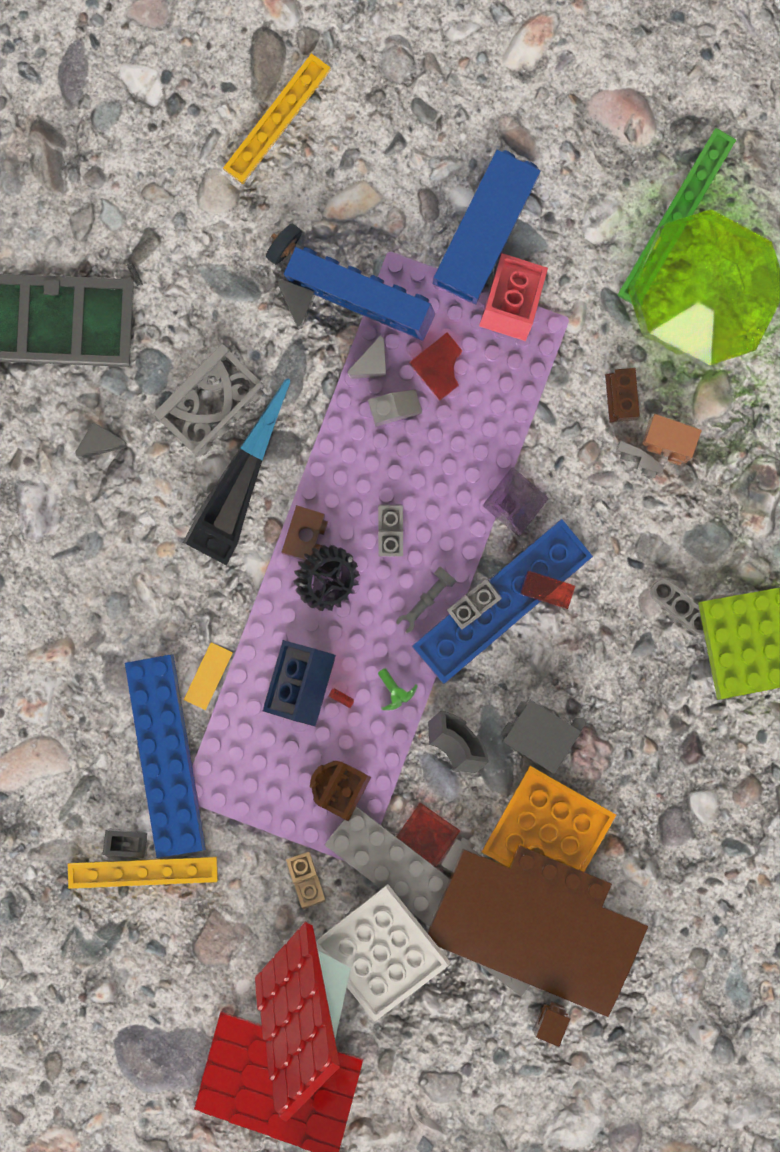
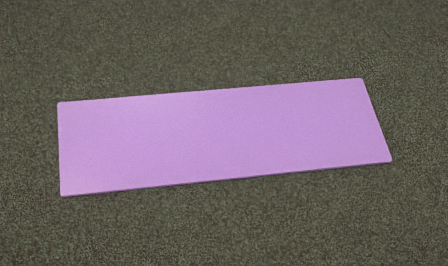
(442, 474)

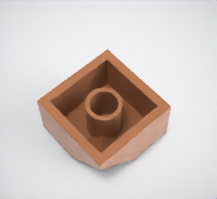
(671, 439)

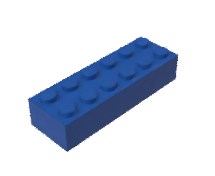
(359, 293)

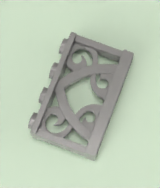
(210, 367)

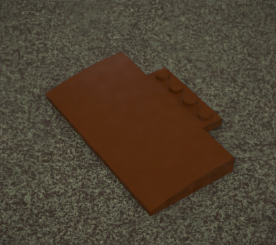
(539, 926)

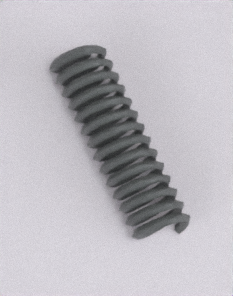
(134, 274)

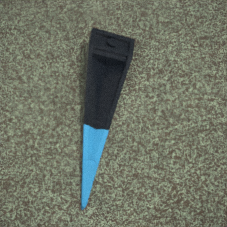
(222, 515)

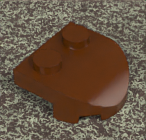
(338, 788)

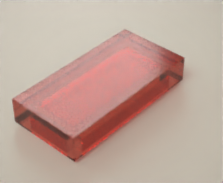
(547, 589)

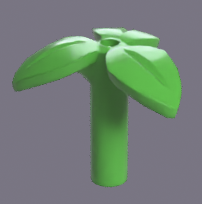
(397, 694)

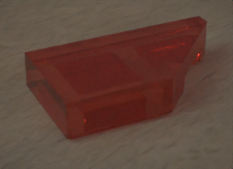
(341, 698)

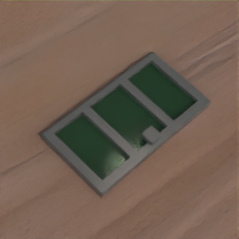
(66, 320)

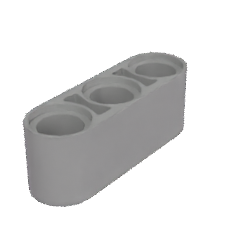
(668, 603)

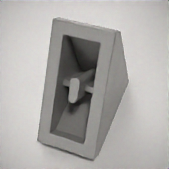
(371, 363)

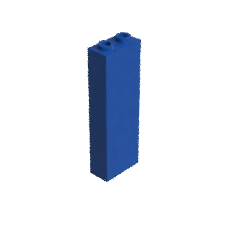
(486, 226)

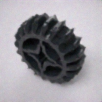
(321, 594)

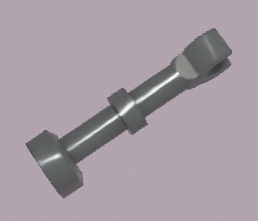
(427, 599)

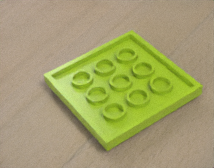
(743, 642)

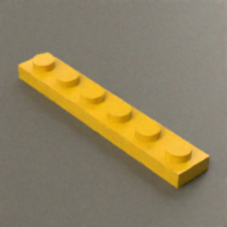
(277, 118)
(142, 872)

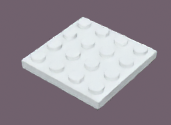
(385, 951)

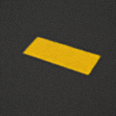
(208, 676)

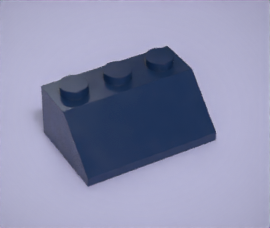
(299, 683)

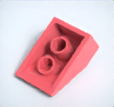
(513, 297)

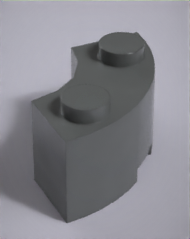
(458, 742)

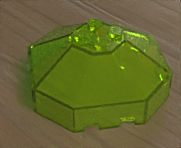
(706, 287)

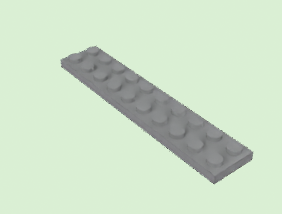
(391, 862)

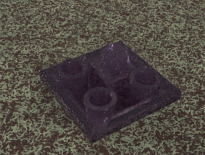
(515, 501)

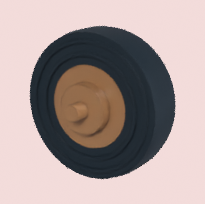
(283, 243)

